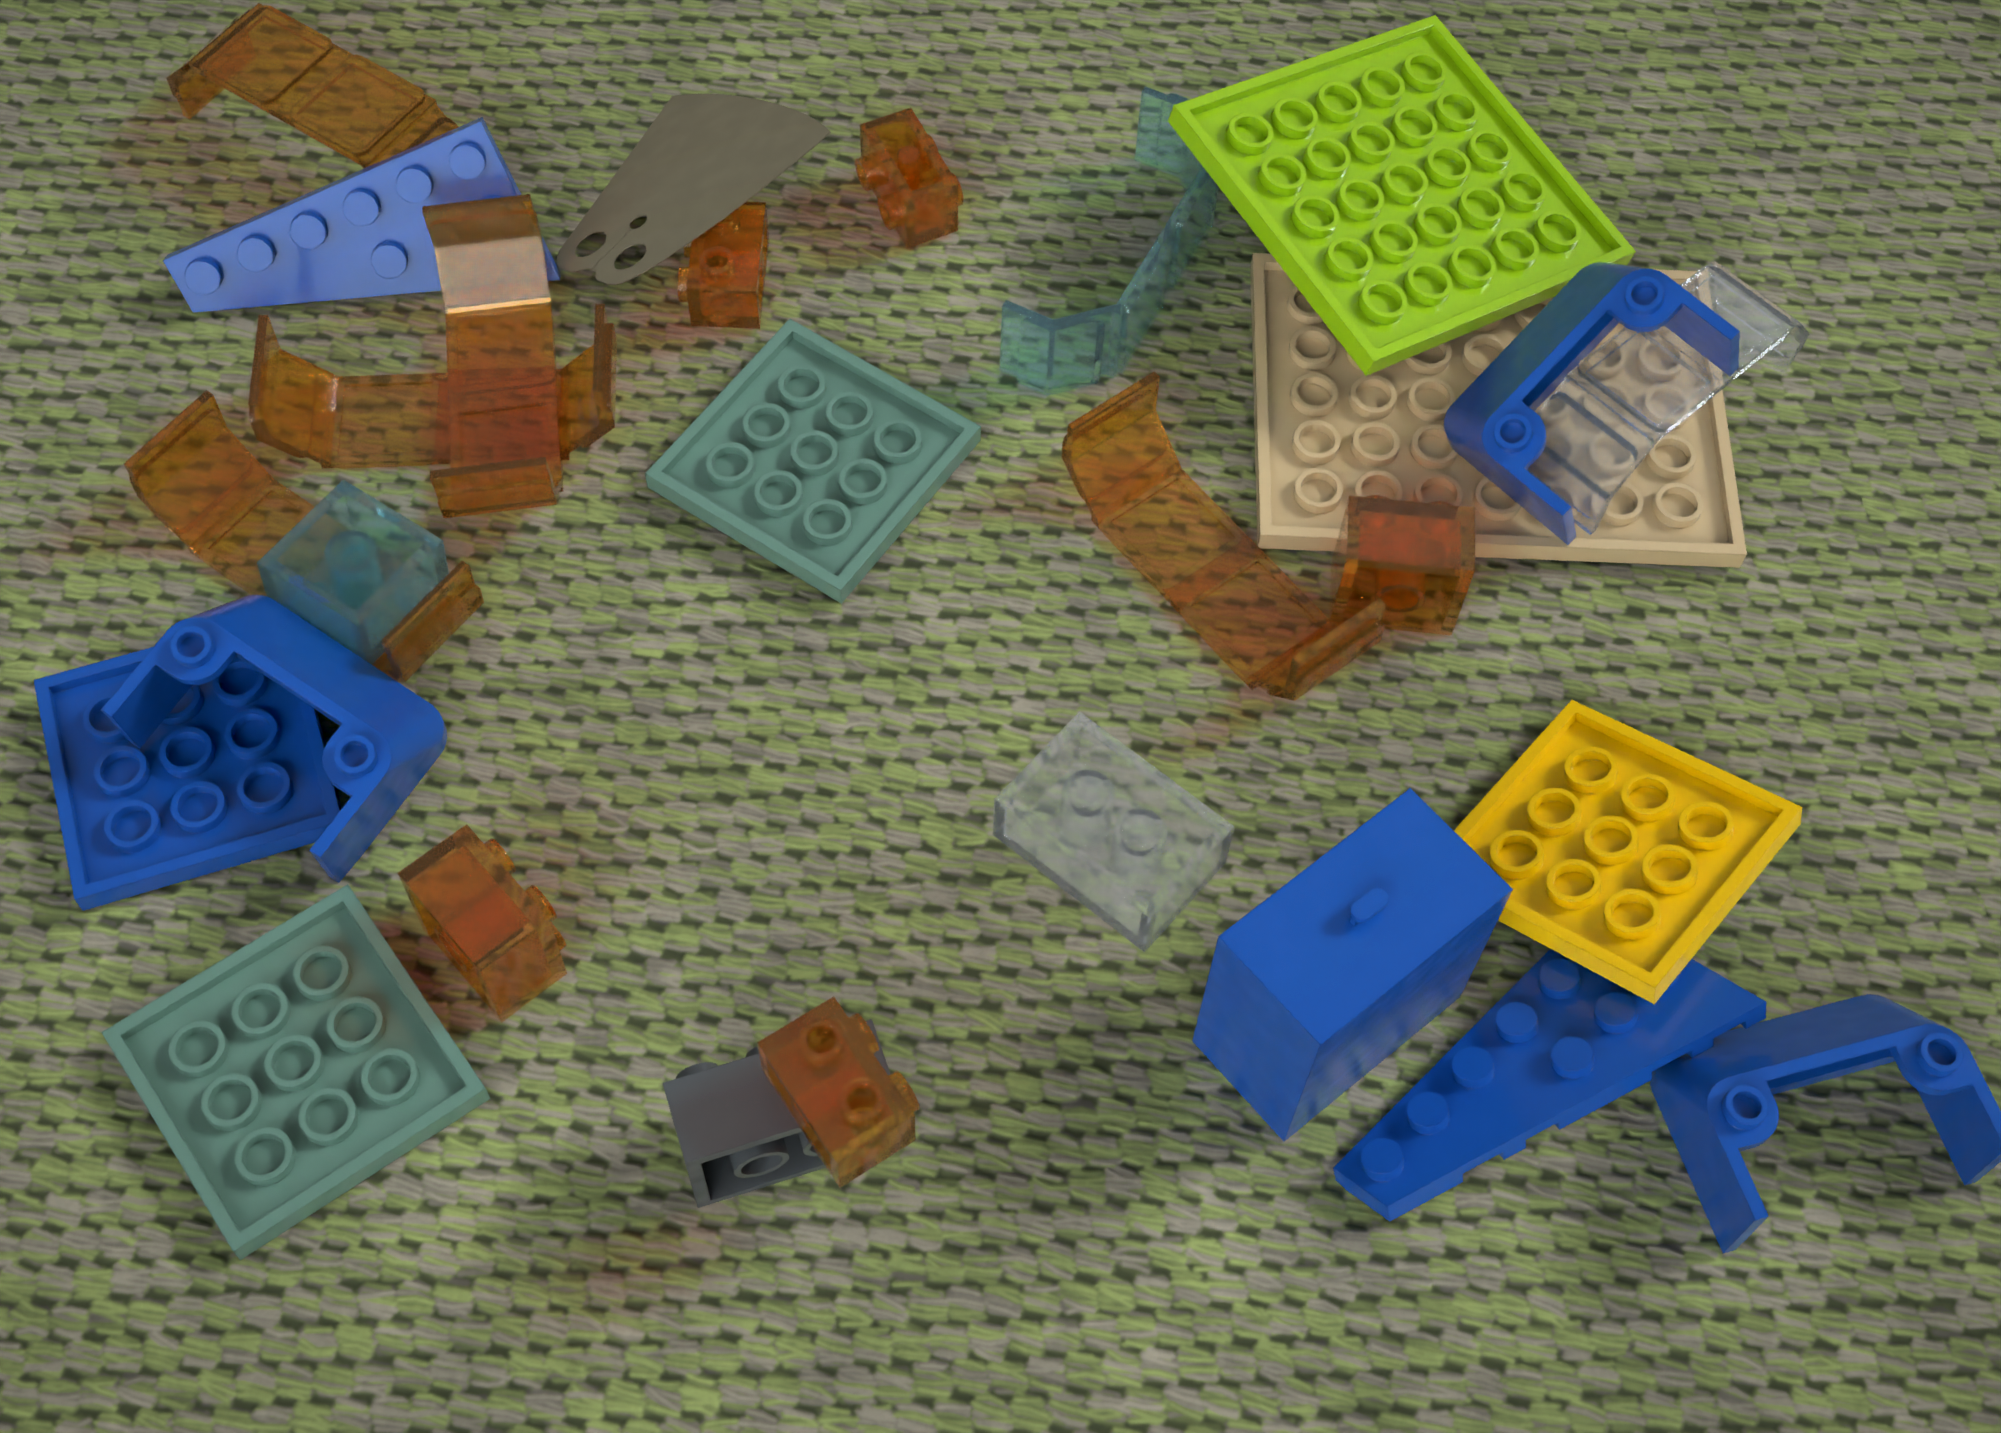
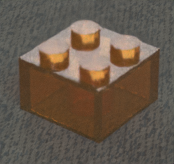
(1407, 555)
(486, 921)

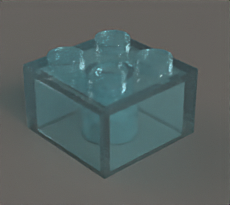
(353, 569)

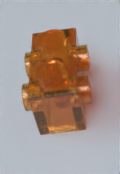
(908, 178)
(727, 270)
(839, 1090)

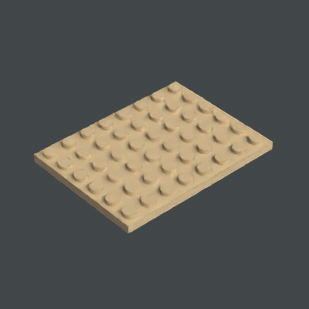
(1343, 433)

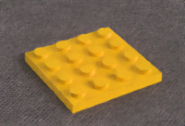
(1623, 847)

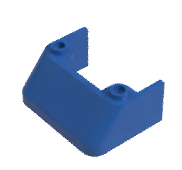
(1496, 415)
(384, 732)
(1727, 1102)

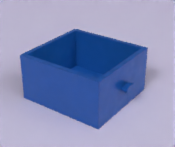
(1347, 962)

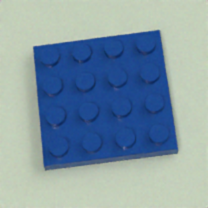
(210, 789)

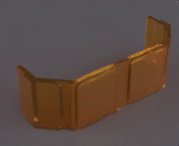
(310, 86)
(497, 358)
(403, 416)
(234, 512)
(1200, 555)

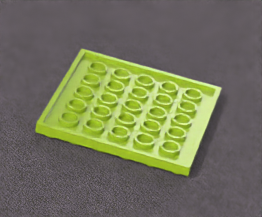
(1398, 191)

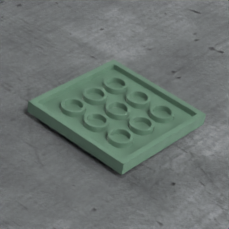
(814, 459)
(294, 1070)

